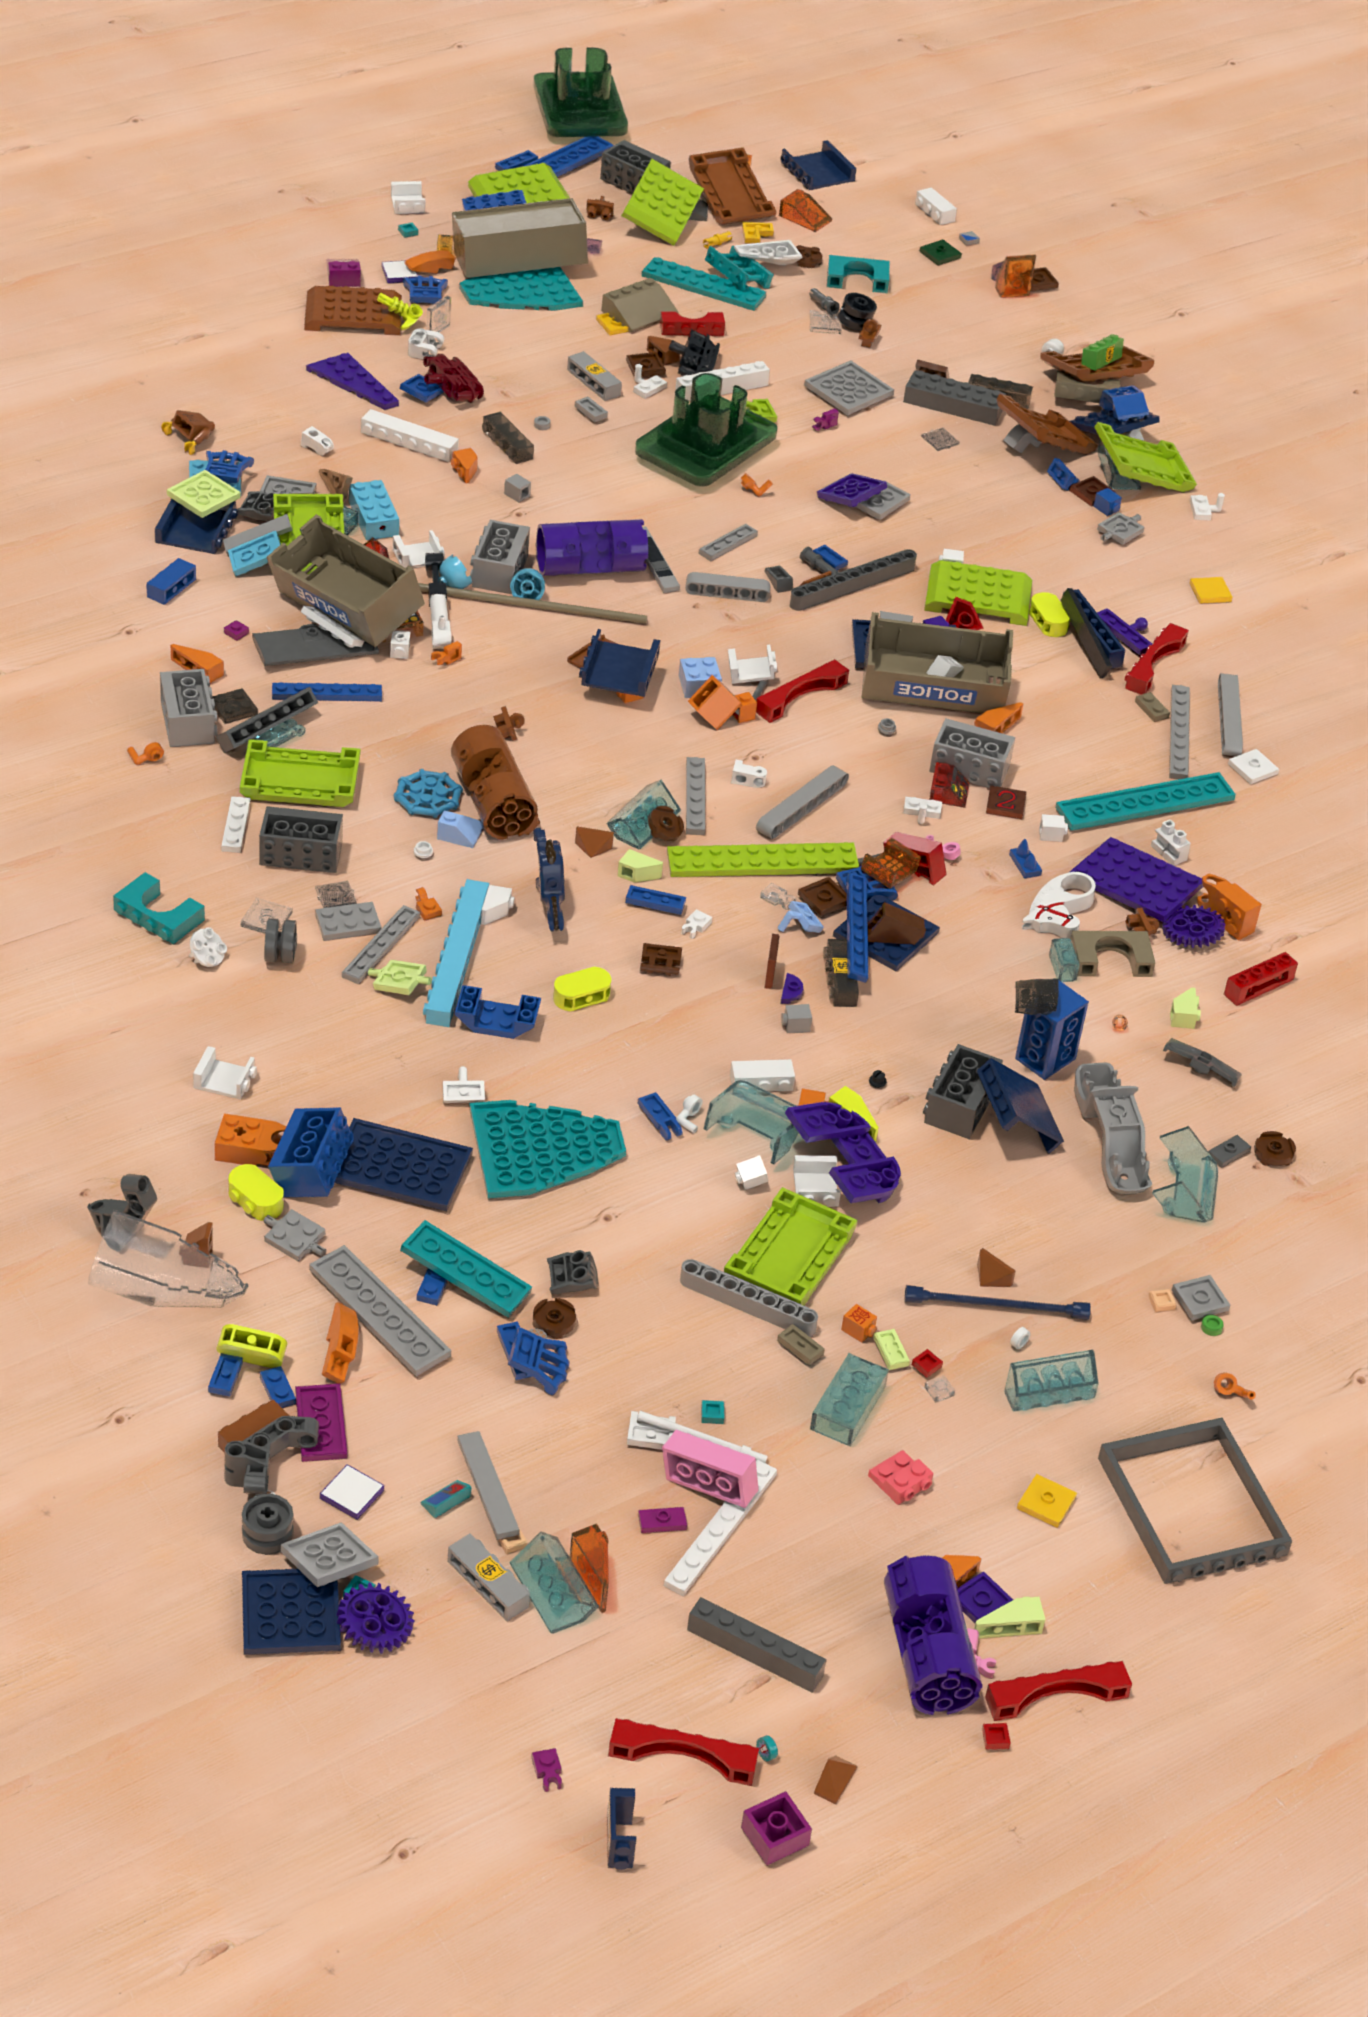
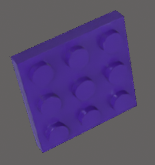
(852, 489)

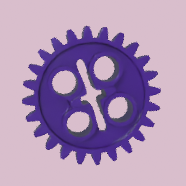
(1194, 926)
(375, 1611)

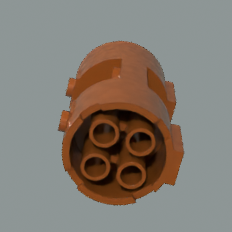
(494, 782)

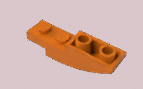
(343, 1343)

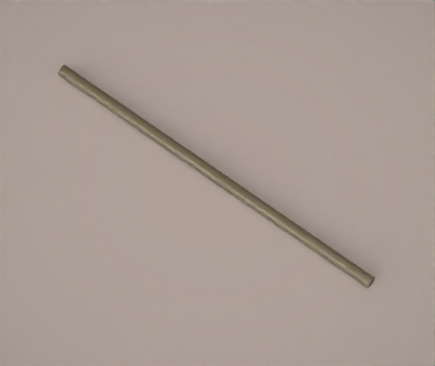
(544, 605)

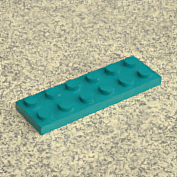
(466, 1268)

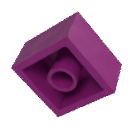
(776, 1828)

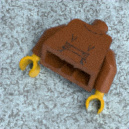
(192, 426)

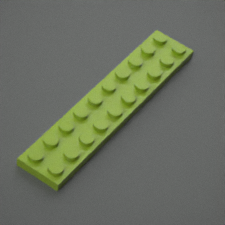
(761, 859)

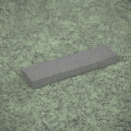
(280, 524)
(728, 542)

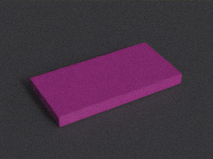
(325, 1406)

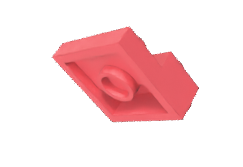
(901, 1477)

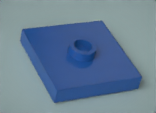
(418, 388)

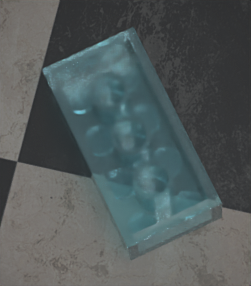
(849, 1399)

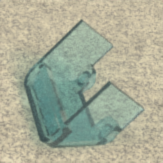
(756, 1110)
(1196, 1178)

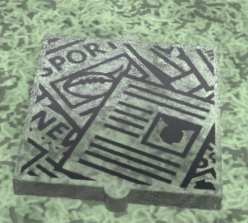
(940, 439)
(336, 894)

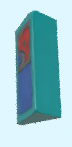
(447, 1498)

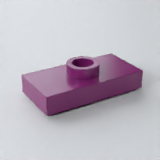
(662, 1519)

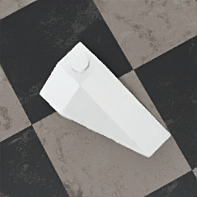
(773, 252)

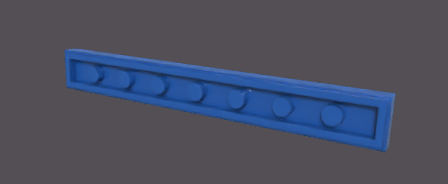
(857, 927)

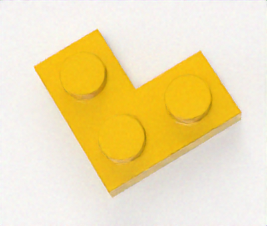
(753, 231)

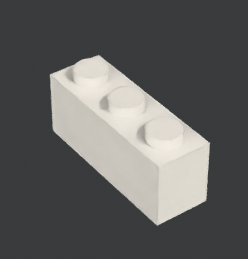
(936, 206)
(766, 1074)

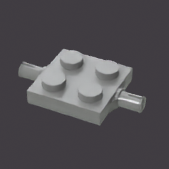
(1120, 528)
(295, 1235)

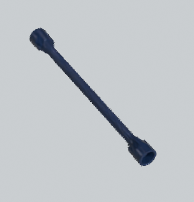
(917, 1294)

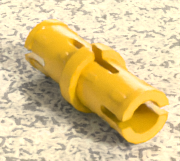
(717, 239)

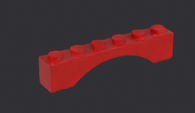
(1170, 641)
(826, 677)
(1103, 1681)
(637, 1740)

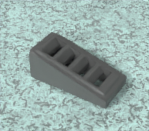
(779, 578)

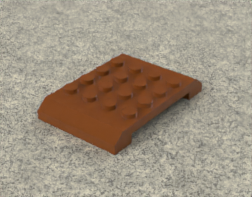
(730, 186)
(350, 308)
(1128, 365)
(1048, 428)

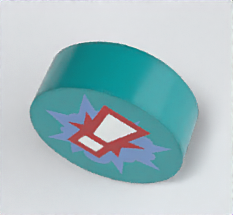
(767, 1748)

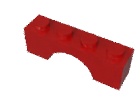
(674, 324)

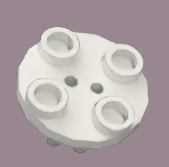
(207, 947)

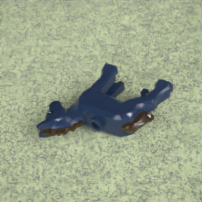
(551, 878)

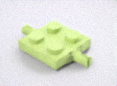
(399, 977)

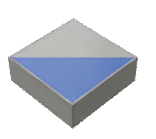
(969, 238)

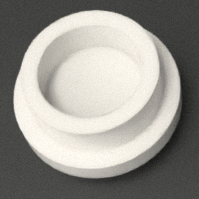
(423, 849)

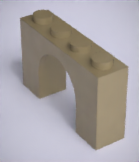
(1071, 389)
(1132, 944)

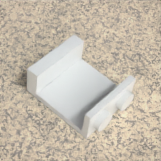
(407, 197)
(415, 553)
(752, 669)
(223, 1077)
(814, 1181)

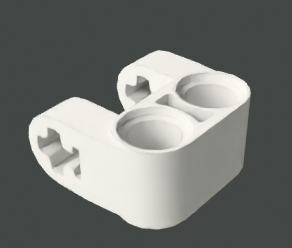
(423, 341)

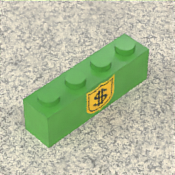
(1103, 352)

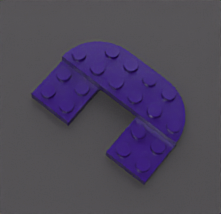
(869, 1171)

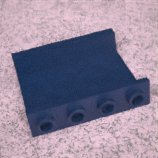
(820, 168)
(187, 530)
(619, 666)
(1018, 1100)

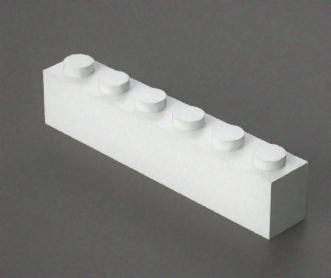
(745, 376)
(409, 435)

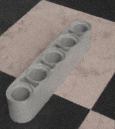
(728, 587)

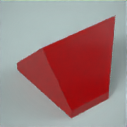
(963, 615)

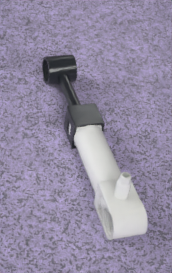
(438, 603)

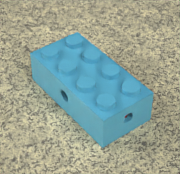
(375, 509)

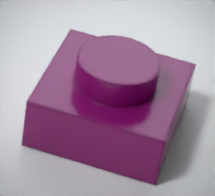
(236, 630)

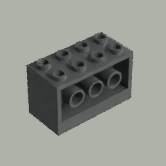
(625, 165)
(301, 839)
(958, 1093)

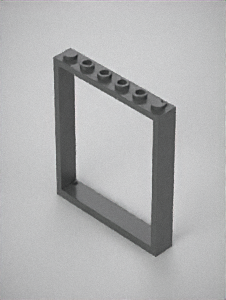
(1179, 1437)

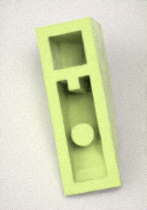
(1015, 1618)

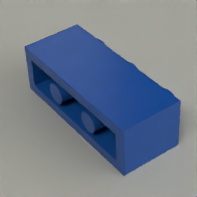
(171, 581)

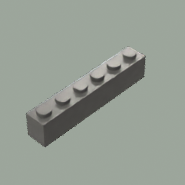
(266, 719)
(756, 1644)

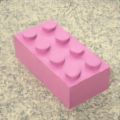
(710, 1468)

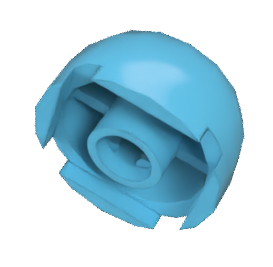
(454, 573)
(528, 584)

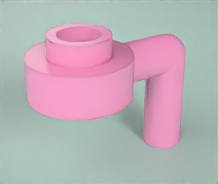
(950, 850)

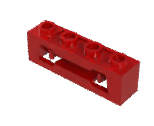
(1260, 978)

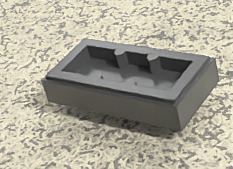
(1229, 1151)

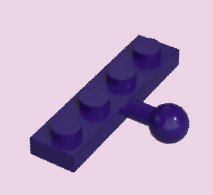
(1126, 632)

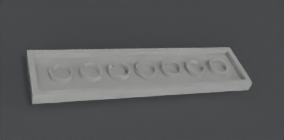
(380, 1310)

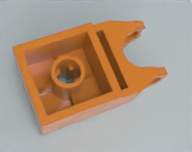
(1233, 903)
(247, 1140)

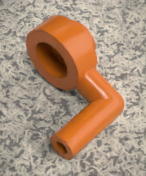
(748, 483)
(151, 752)
(1231, 1386)

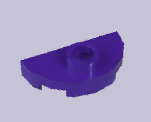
(792, 989)

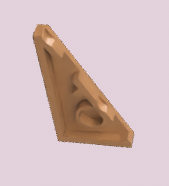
(336, 482)

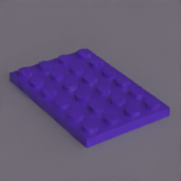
(1139, 879)

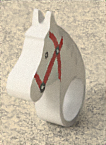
(1053, 905)

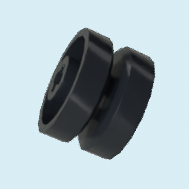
(856, 310)

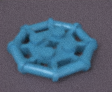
(420, 793)

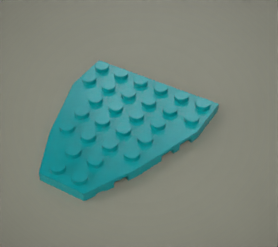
(524, 288)
(540, 1148)

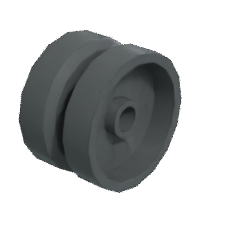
(277, 940)
(267, 1523)

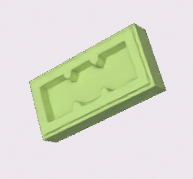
(891, 1349)

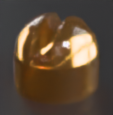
(1124, 1023)

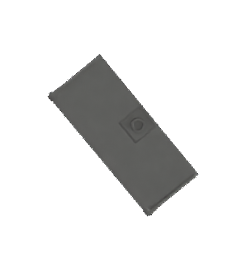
(304, 645)

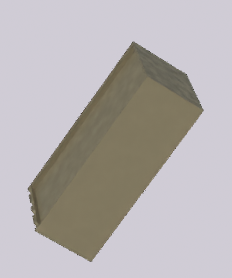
(519, 237)

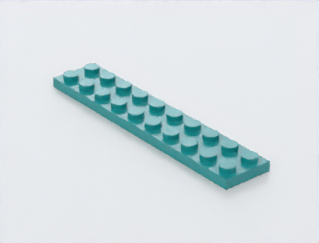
(1145, 801)

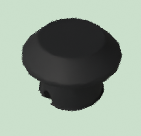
(878, 1079)

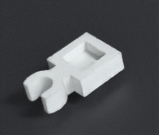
(695, 922)

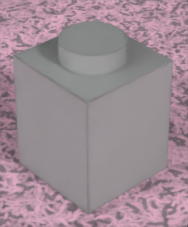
(517, 488)
(797, 1018)

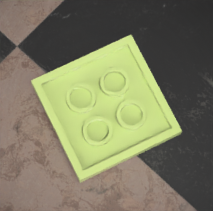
(203, 493)

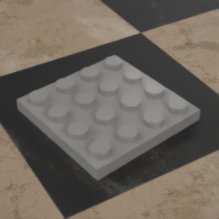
(849, 387)

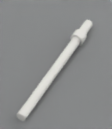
(671, 1426)

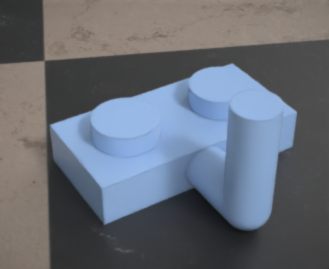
(805, 916)

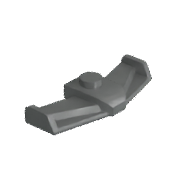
(1202, 1061)

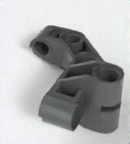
(139, 1201)
(249, 1459)

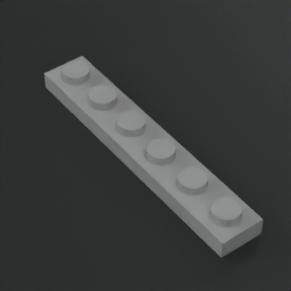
(695, 796)

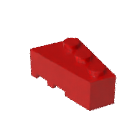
(931, 852)

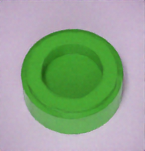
(1212, 1325)

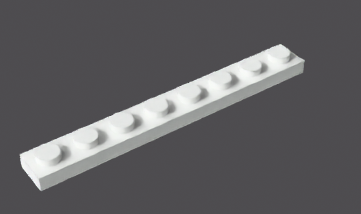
(714, 1536)

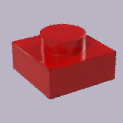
(927, 1363)
(996, 1736)

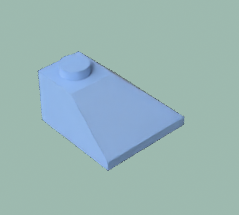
(459, 829)

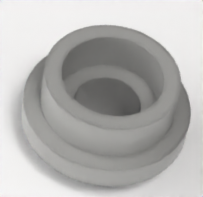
(887, 726)

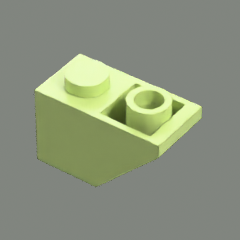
(639, 867)
(1184, 1010)

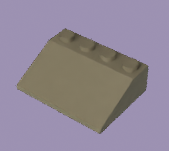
(637, 304)

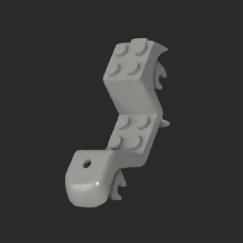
(1123, 1129)

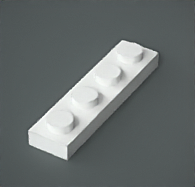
(335, 628)
(235, 824)

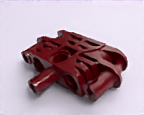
(453, 378)

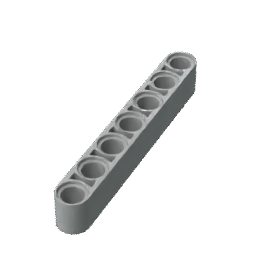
(1230, 714)
(802, 802)
(747, 1297)

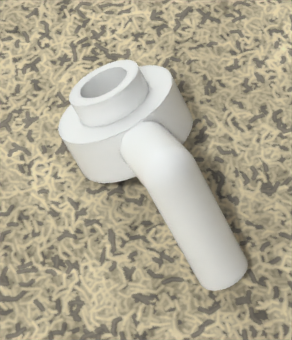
(691, 1106)

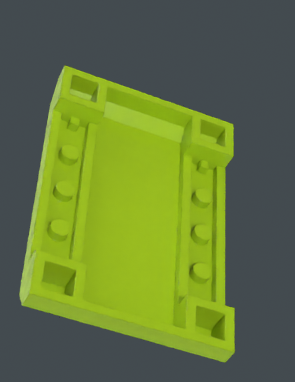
(535, 181)
(662, 202)
(1146, 461)
(303, 507)
(987, 588)
(299, 775)
(792, 1247)

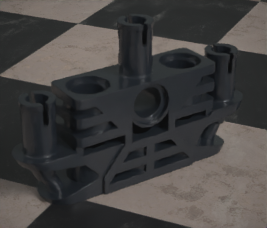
(697, 354)

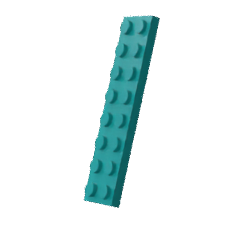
(703, 283)

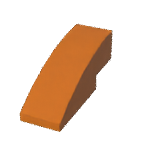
(431, 261)

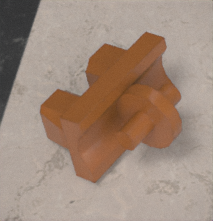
(601, 207)
(869, 332)
(507, 723)
(1141, 922)

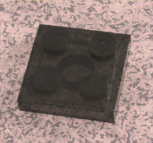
(234, 706)

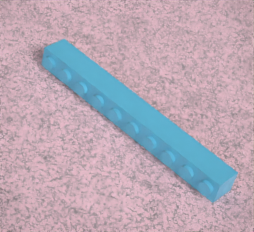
(456, 954)

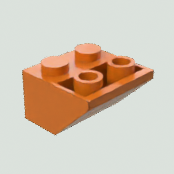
(714, 702)

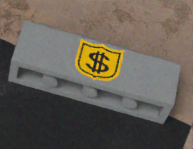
(594, 376)
(488, 1576)

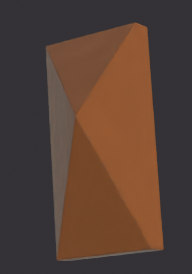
(593, 841)
(994, 1271)
(834, 1779)

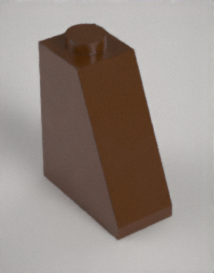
(895, 926)

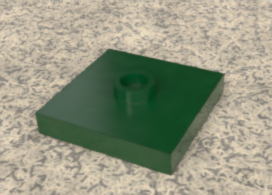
(940, 252)

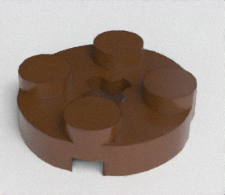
(810, 256)
(662, 831)
(1282, 1156)
(554, 1327)

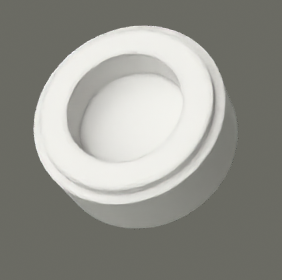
(1020, 1338)

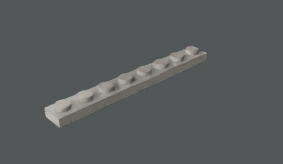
(1179, 732)

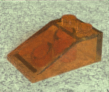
(804, 210)
(1015, 276)
(590, 1558)

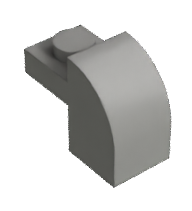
(1019, 438)

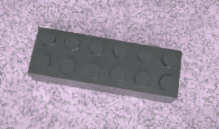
(953, 397)

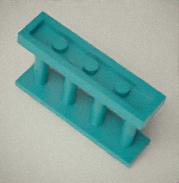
(739, 268)

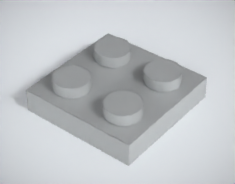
(1200, 1297)

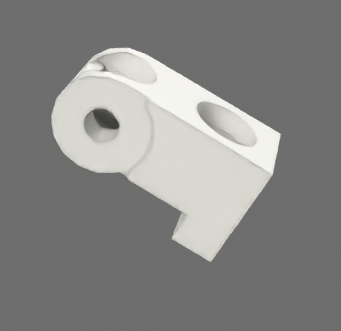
(316, 441)
(748, 775)

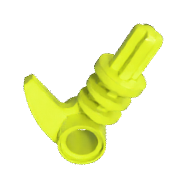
(410, 314)

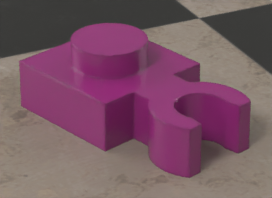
(827, 420)
(548, 1766)

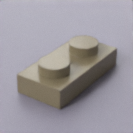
(1152, 707)
(800, 1344)

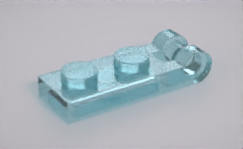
(282, 733)

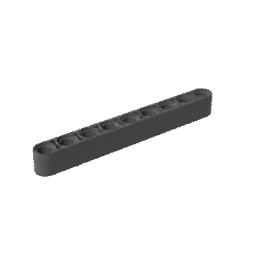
(852, 579)

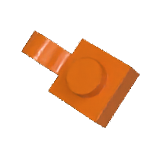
(449, 655)
(427, 907)

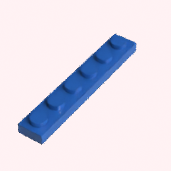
(330, 692)

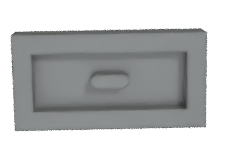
(591, 409)

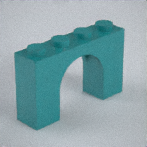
(874, 269)
(168, 925)

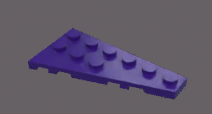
(352, 376)

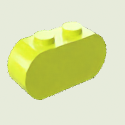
(1049, 614)
(582, 988)
(255, 1192)
(253, 1345)

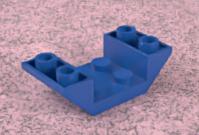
(1125, 402)
(496, 1017)

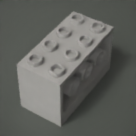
(499, 555)
(188, 707)
(975, 751)

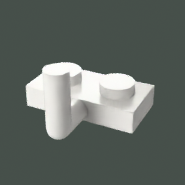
(647, 387)
(1201, 507)
(922, 808)
(463, 1090)

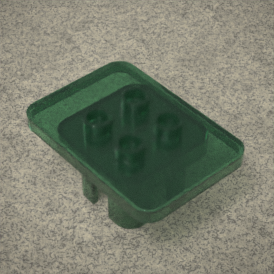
(580, 101)
(707, 435)

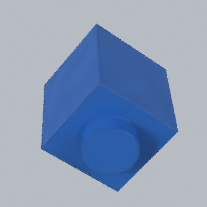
(1107, 502)

